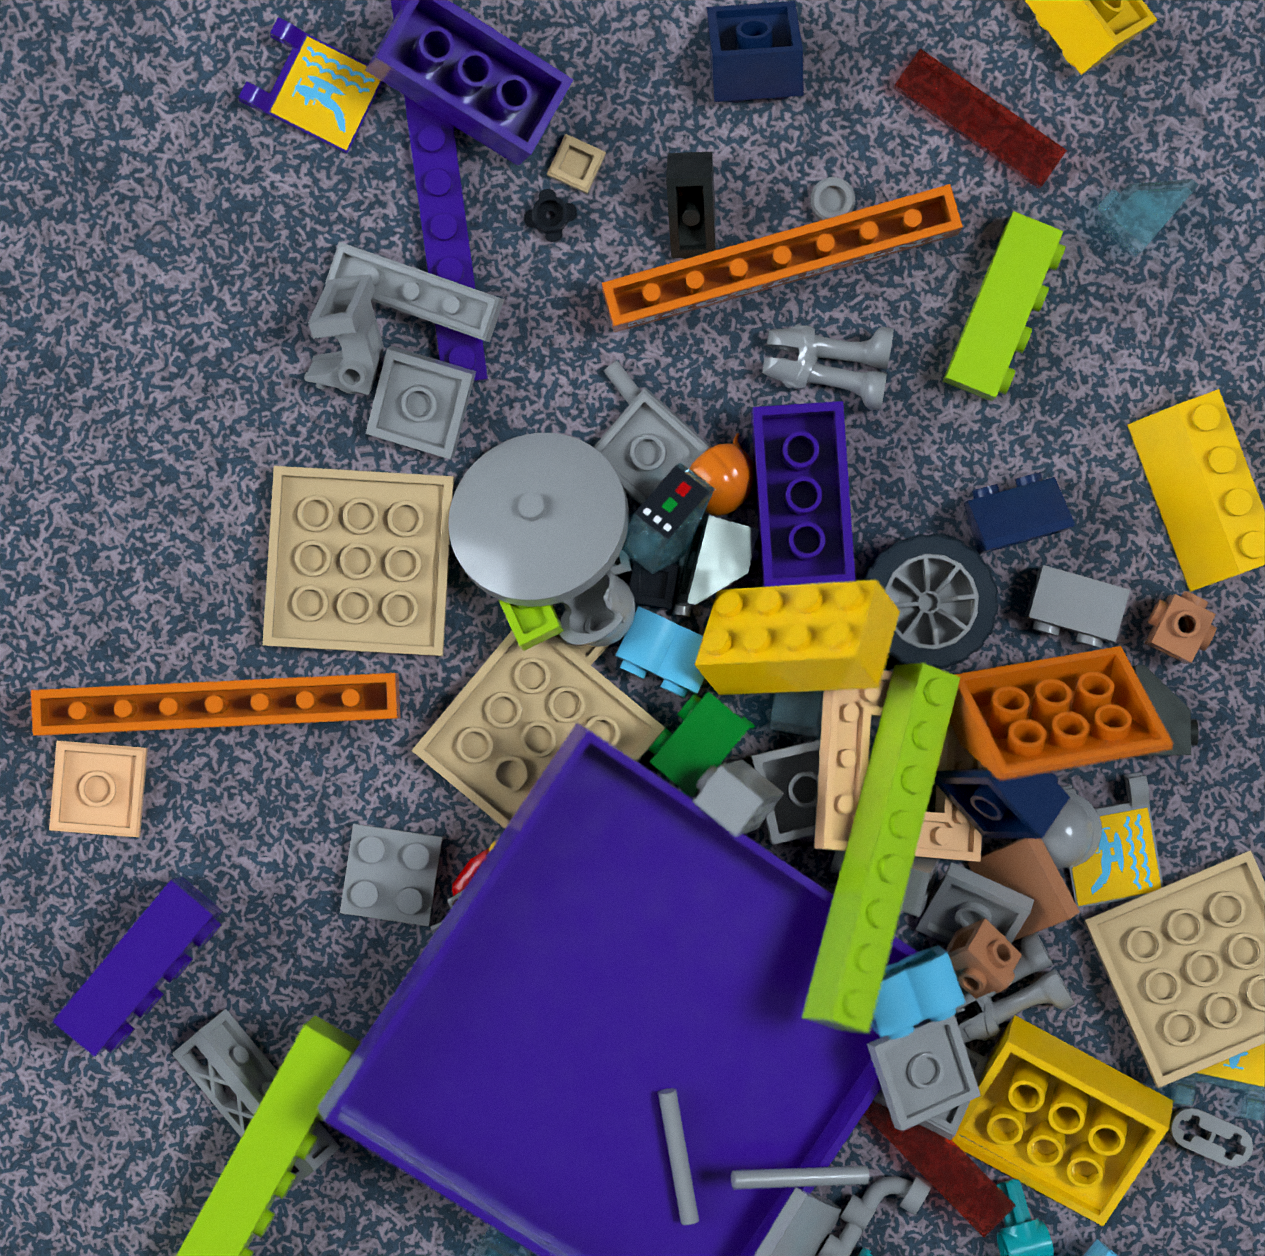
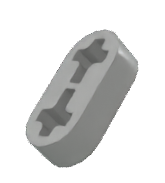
(1206, 1146)

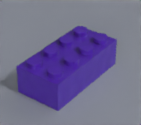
(470, 76)
(802, 494)
(137, 966)

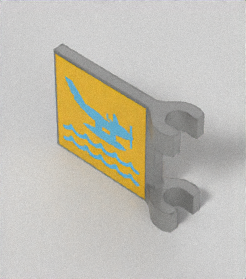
(1127, 854)

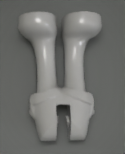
(805, 370)
(1047, 989)

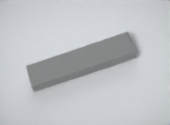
(420, 292)

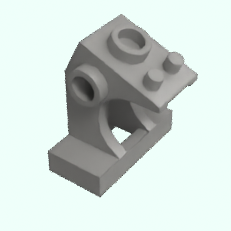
(347, 315)

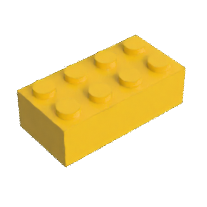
(798, 638)

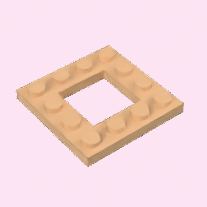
(843, 768)

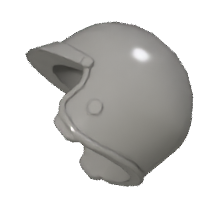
(599, 614)
(1074, 833)

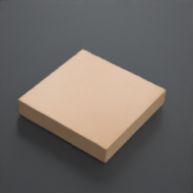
(98, 789)

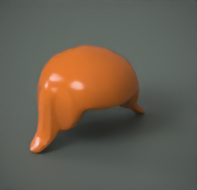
(729, 472)

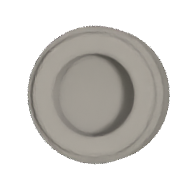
(832, 198)

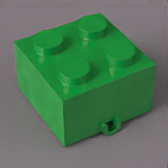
(699, 741)

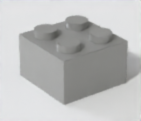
(795, 774)

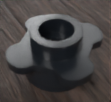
(550, 203)

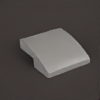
(801, 1226)

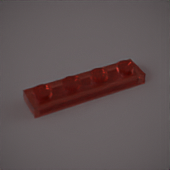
(979, 118)
(947, 1170)

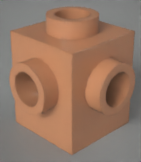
(1167, 636)
(982, 958)

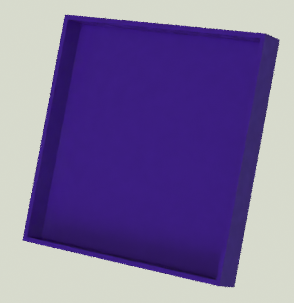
(577, 977)

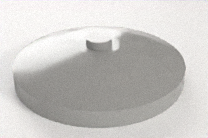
(538, 519)

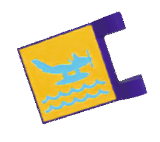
(317, 89)

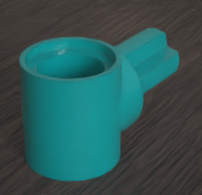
(1021, 1233)

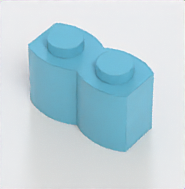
(663, 650)
(915, 991)

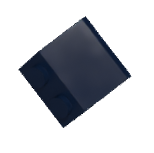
(755, 51)
(1017, 514)
(1006, 807)

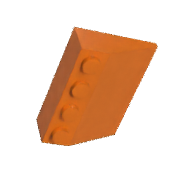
(1056, 714)

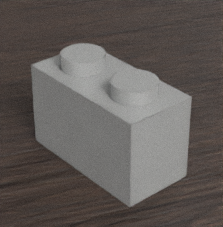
(1076, 605)
(737, 796)

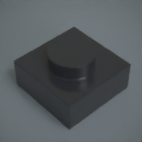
(655, 588)

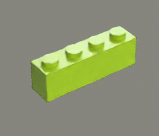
(1003, 307)

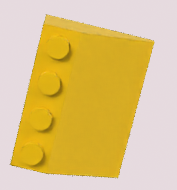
(1063, 1120)

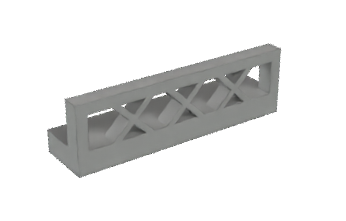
(243, 1067)

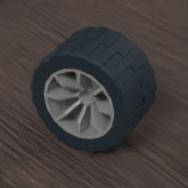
(942, 599)

